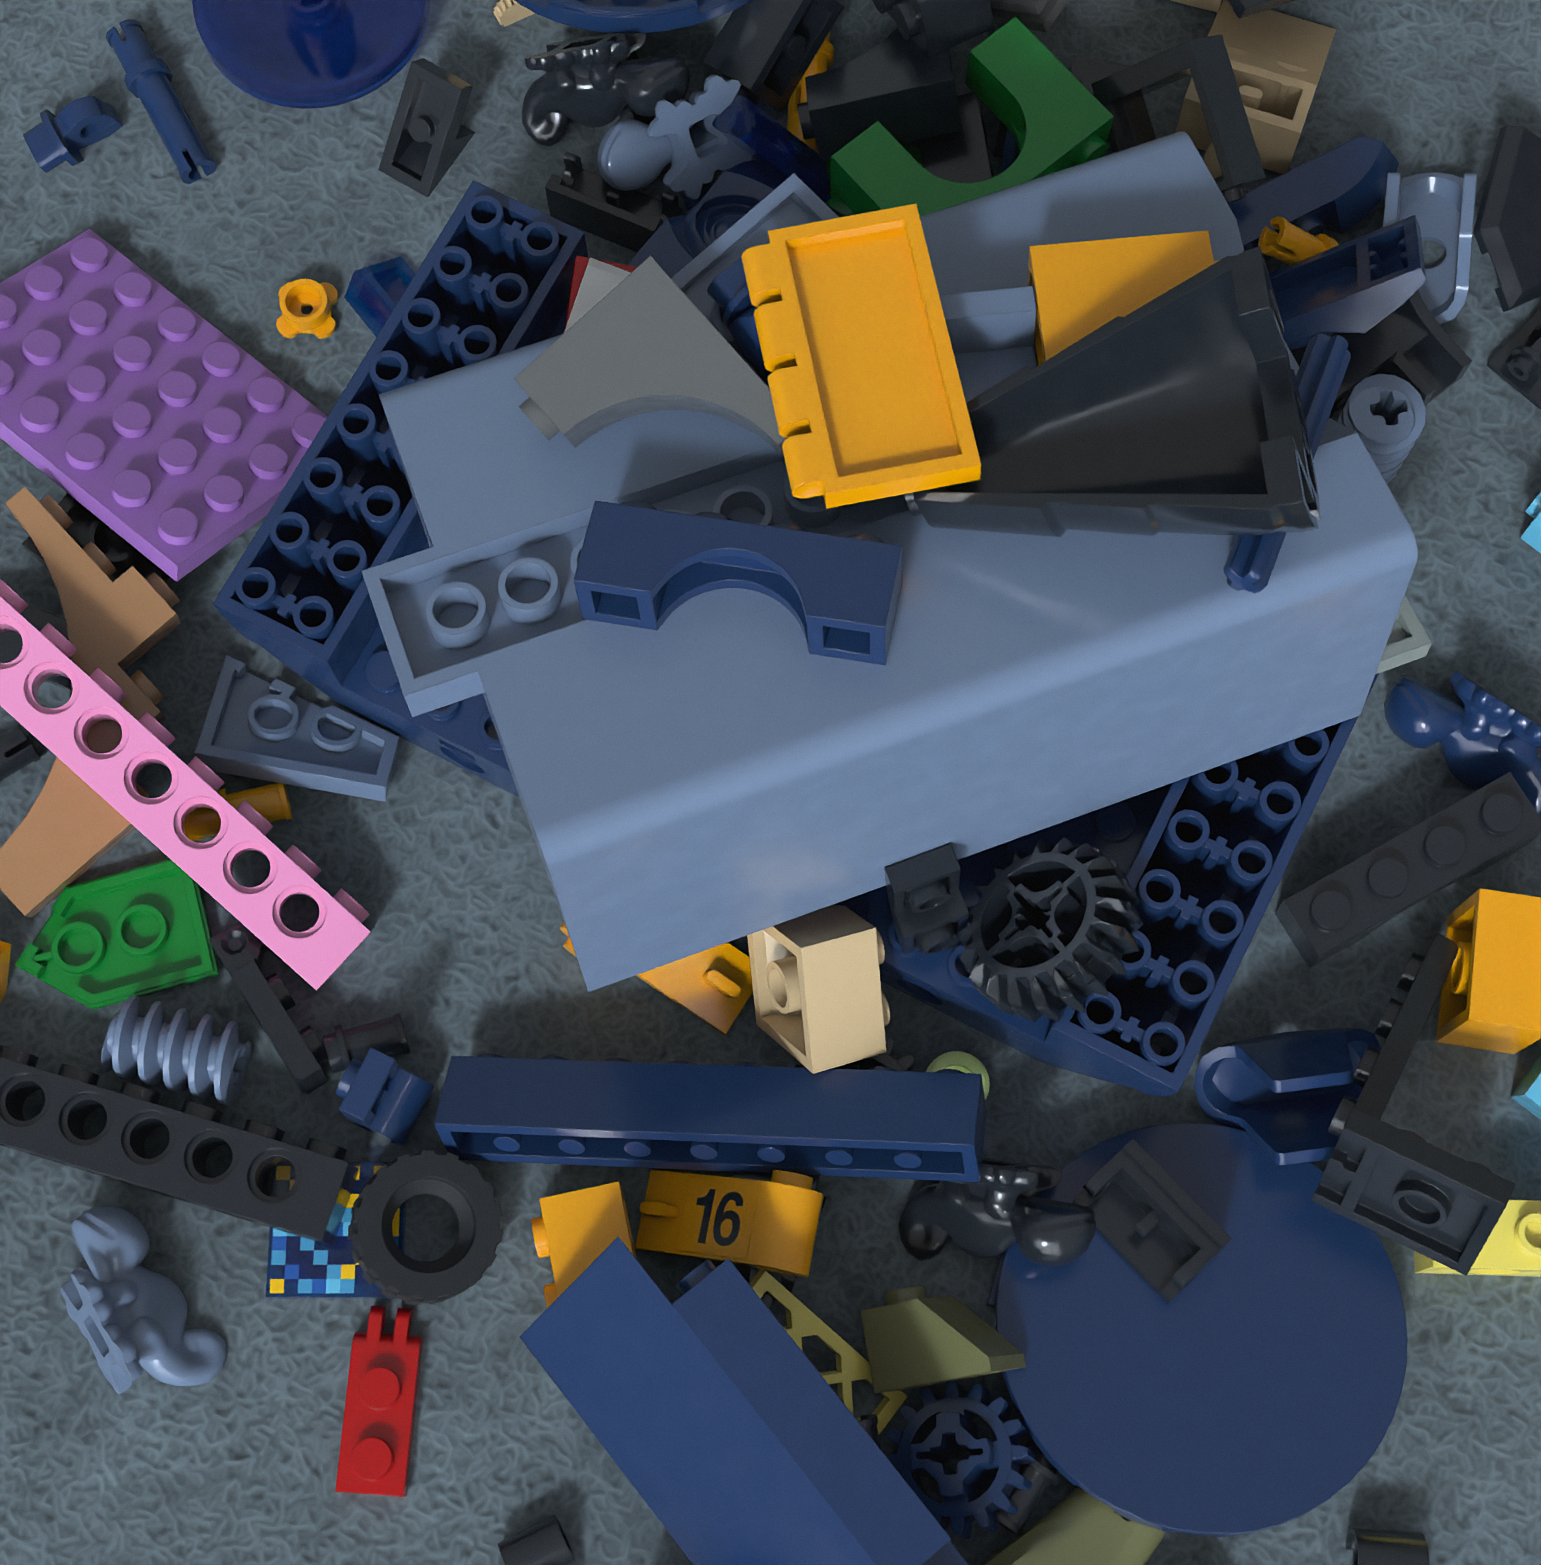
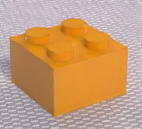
(1496, 978)

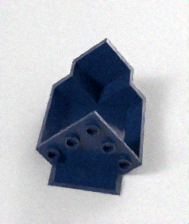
(727, 1423)

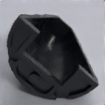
(1148, 425)

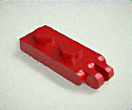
(380, 1407)

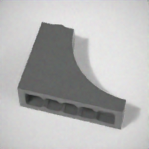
(640, 355)

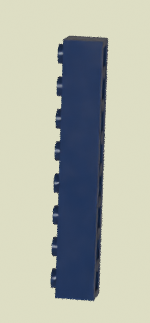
(715, 1117)

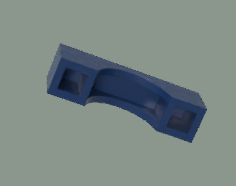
(651, 561)

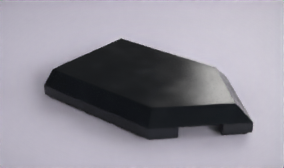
(1511, 216)

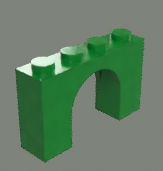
(1030, 93)

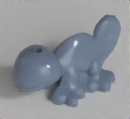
(682, 133)
(132, 1312)

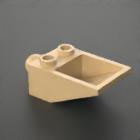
(1277, 73)

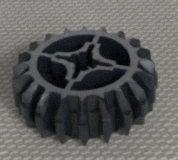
(1083, 904)

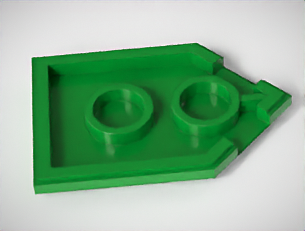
(124, 937)

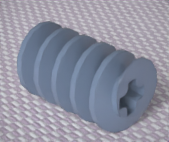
(1387, 418)
(175, 1052)

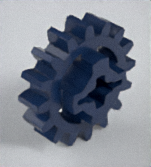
(955, 1429)

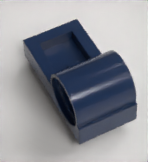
(382, 1096)

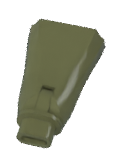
(1080, 1533)

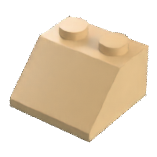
(821, 987)

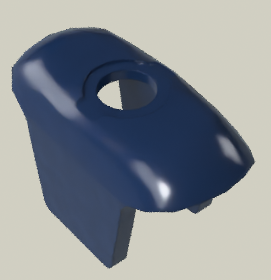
(1278, 1069)

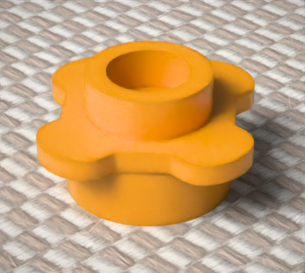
(303, 293)

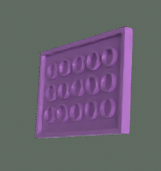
(143, 405)

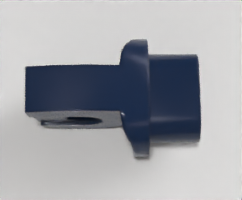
(74, 128)

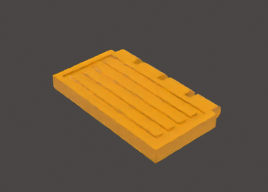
(860, 359)

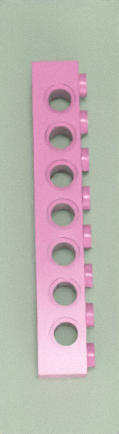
(113, 775)

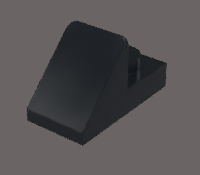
(427, 127)

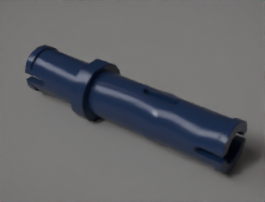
(151, 82)

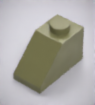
(931, 1342)

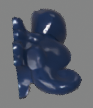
(1477, 739)

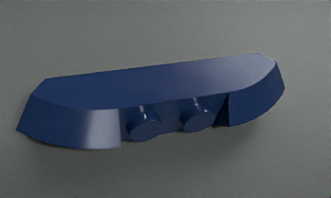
(1321, 194)

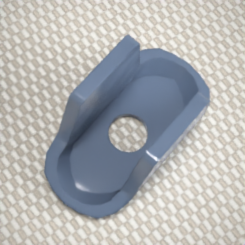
(1446, 216)

